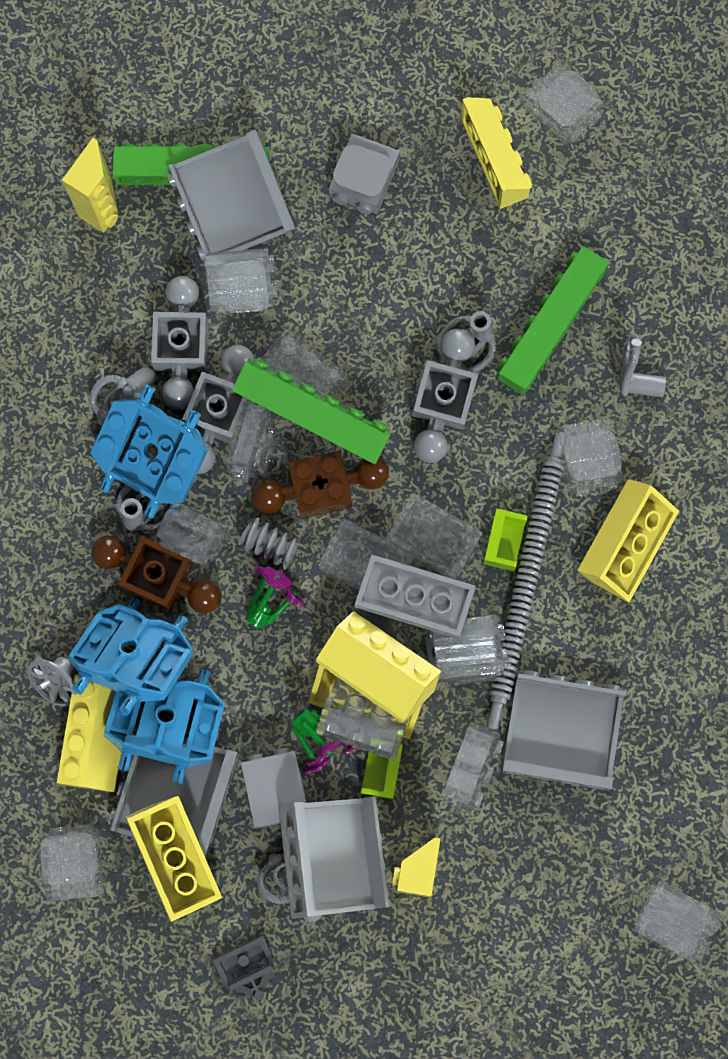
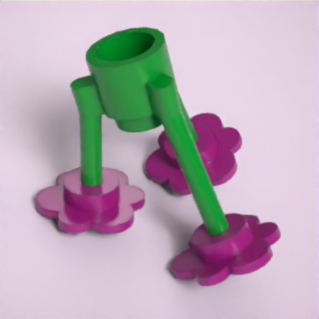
(259, 611)
(306, 724)

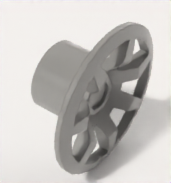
(57, 676)

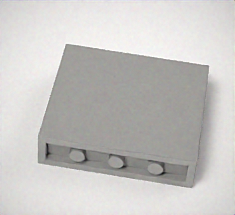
(231, 196)
(563, 730)
(201, 793)
(333, 857)

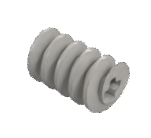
(269, 543)

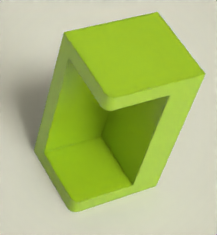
(505, 539)
(381, 776)

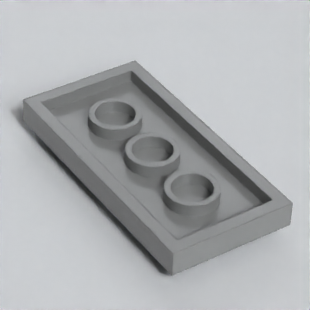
(415, 596)

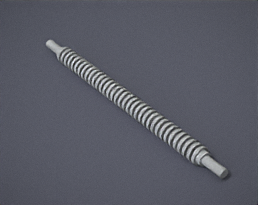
(533, 553)

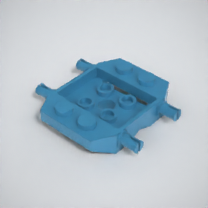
(159, 478)
(101, 658)
(165, 739)

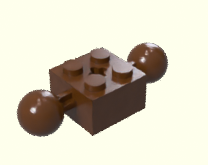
(270, 496)
(109, 553)

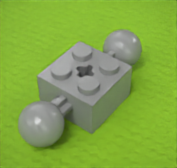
(168, 330)
(212, 393)
(431, 443)

